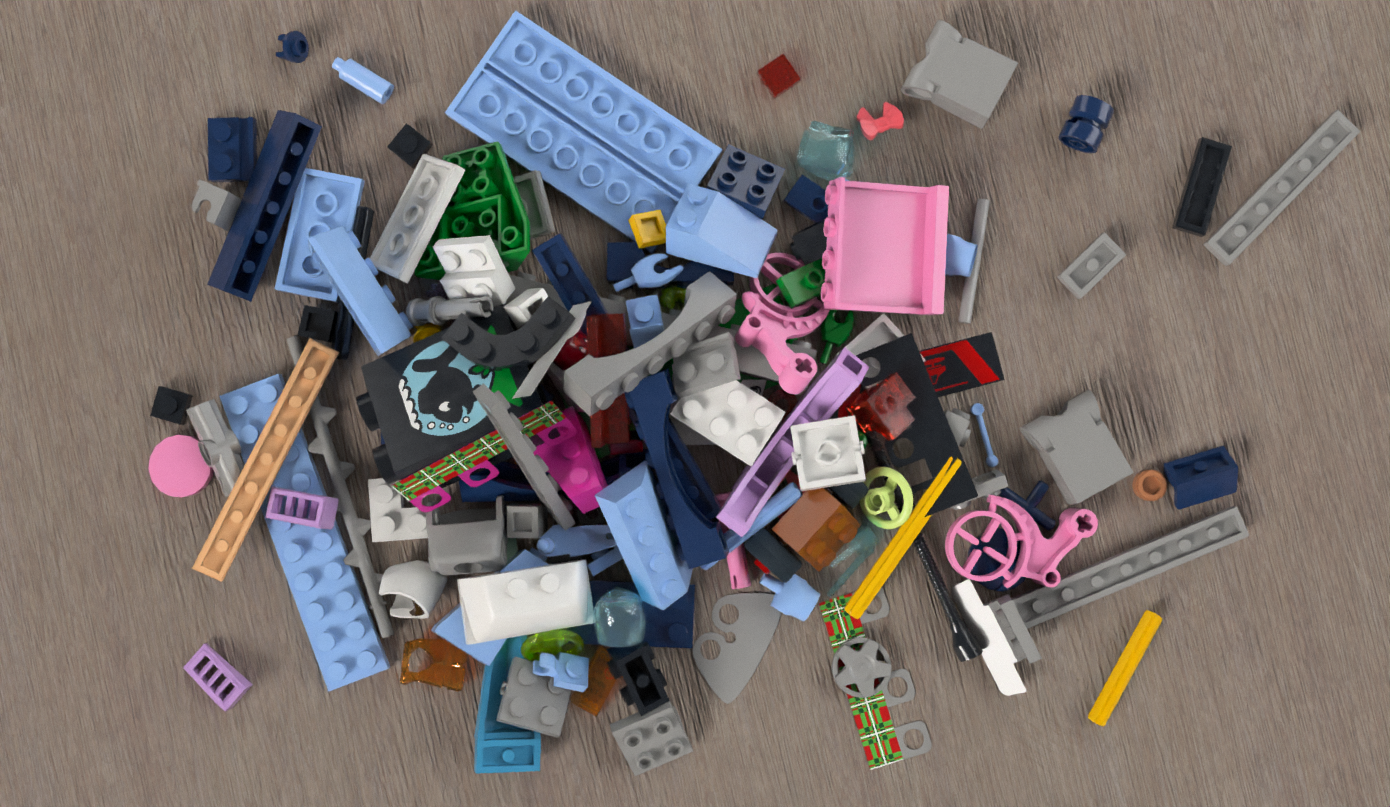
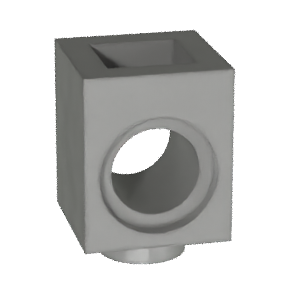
(526, 519)

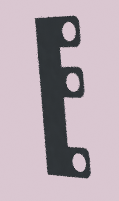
(930, 429)

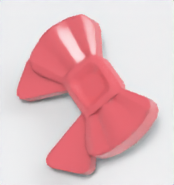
(891, 118)

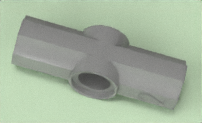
(217, 444)

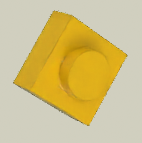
(648, 228)

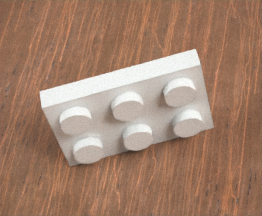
(731, 418)

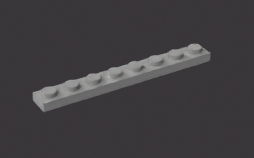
(1131, 566)

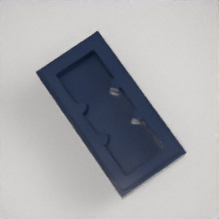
(808, 199)

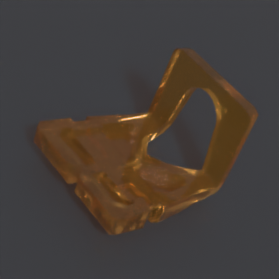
(446, 668)

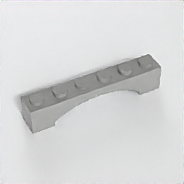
(598, 381)

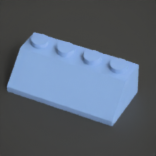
(644, 537)

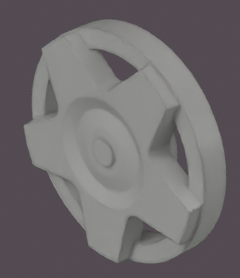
(861, 667)

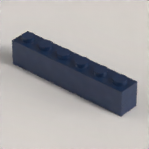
(264, 205)

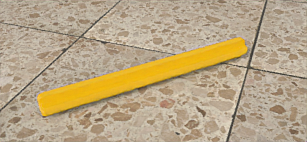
(899, 543)

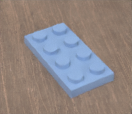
(319, 205)

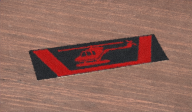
(953, 367)

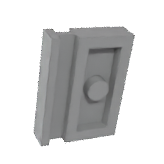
(706, 365)

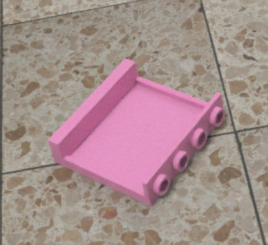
(885, 247)

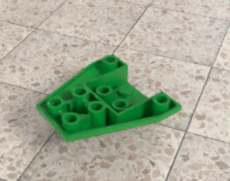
(482, 206)

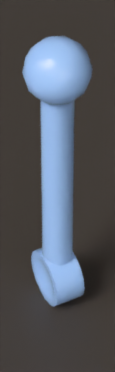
(977, 410)

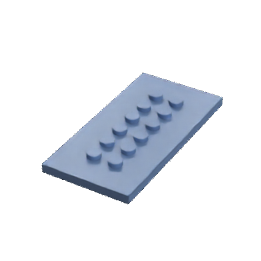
(580, 127)

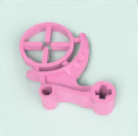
(772, 324)
(1037, 554)

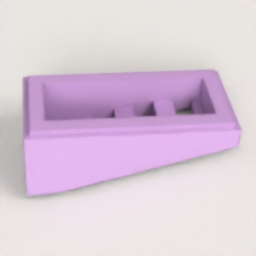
(321, 513)
(232, 676)

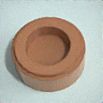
(1149, 485)

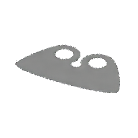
(738, 660)

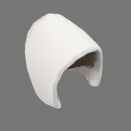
(415, 589)

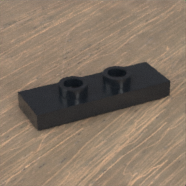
(1202, 187)

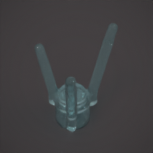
(861, 543)

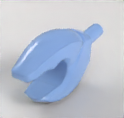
(646, 277)

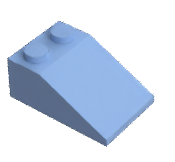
(718, 232)

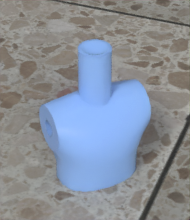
(959, 256)
(793, 597)

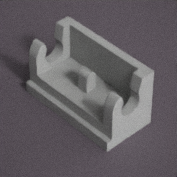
(223, 204)

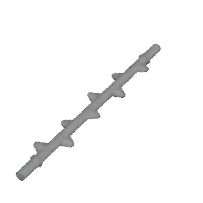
(356, 526)

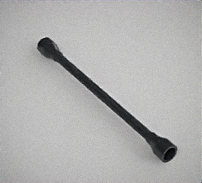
(964, 641)

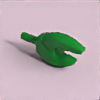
(835, 333)

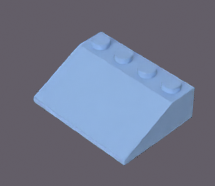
(359, 289)

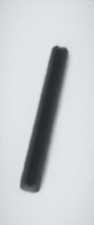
(344, 320)

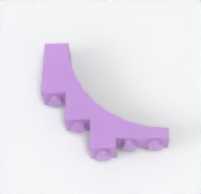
(816, 404)

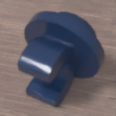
(294, 47)

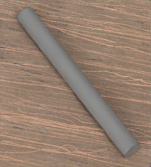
(971, 282)

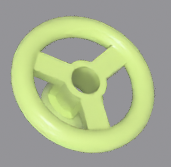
(882, 499)

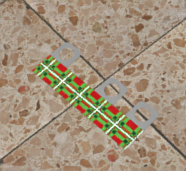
(879, 738)

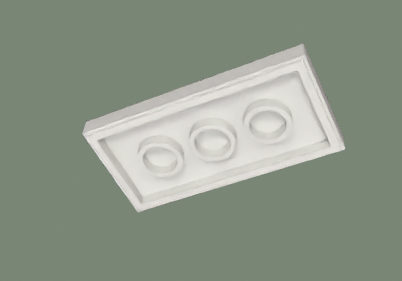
(416, 217)

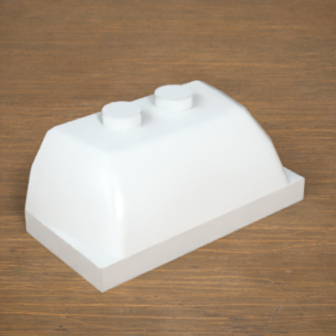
(525, 601)

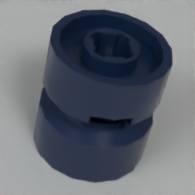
(1087, 120)

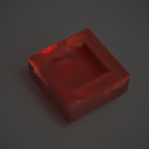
(778, 76)

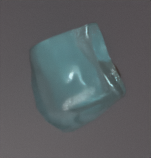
(827, 151)
(619, 618)

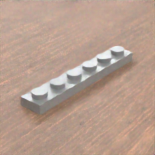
(1281, 188)
(522, 450)

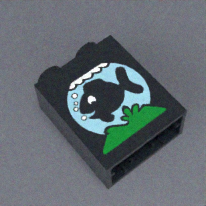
(428, 403)

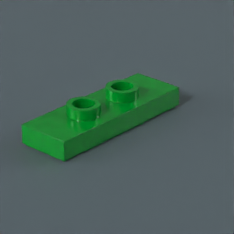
(802, 283)

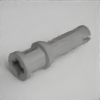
(439, 310)

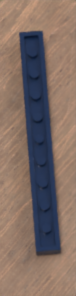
(574, 289)

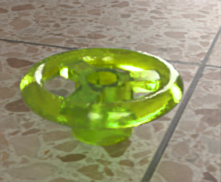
(551, 643)

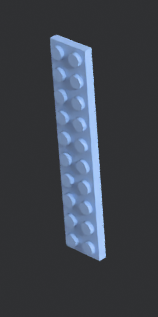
(311, 556)

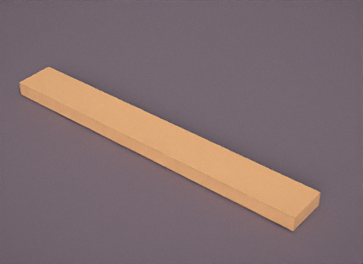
(265, 460)

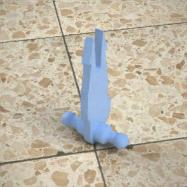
(575, 540)

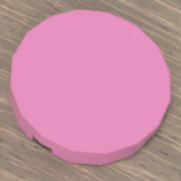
(179, 467)

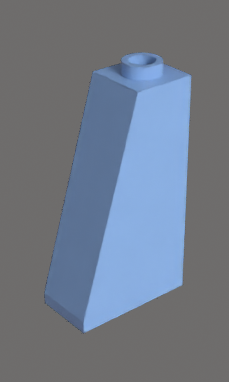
(452, 627)

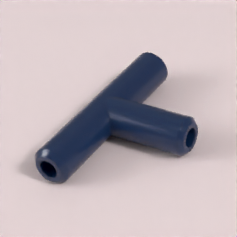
(1031, 503)

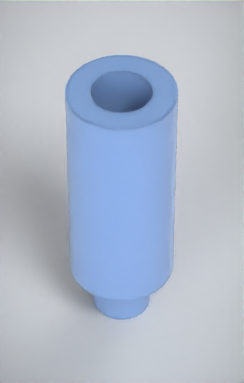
(363, 79)

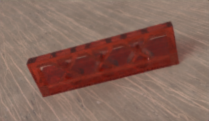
(606, 338)

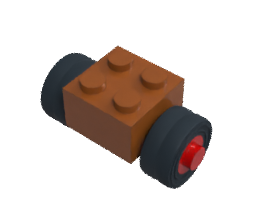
(812, 527)

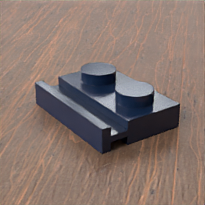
(231, 149)

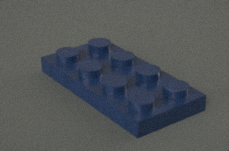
(663, 627)

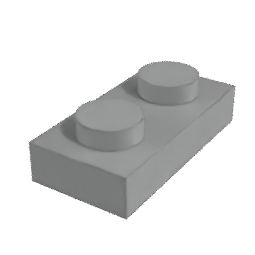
(1091, 265)
(986, 484)

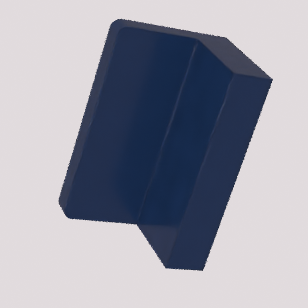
(1202, 477)

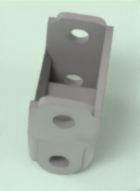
(467, 539)

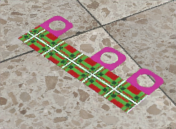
(476, 456)

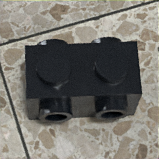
(640, 680)

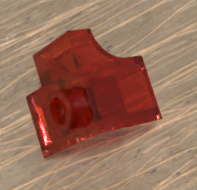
(884, 407)

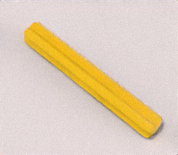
(1125, 668)

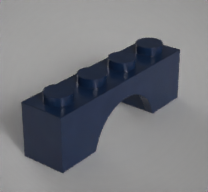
(624, 255)

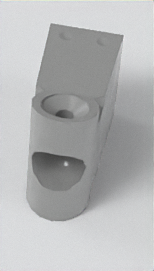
(959, 75)
(1078, 449)

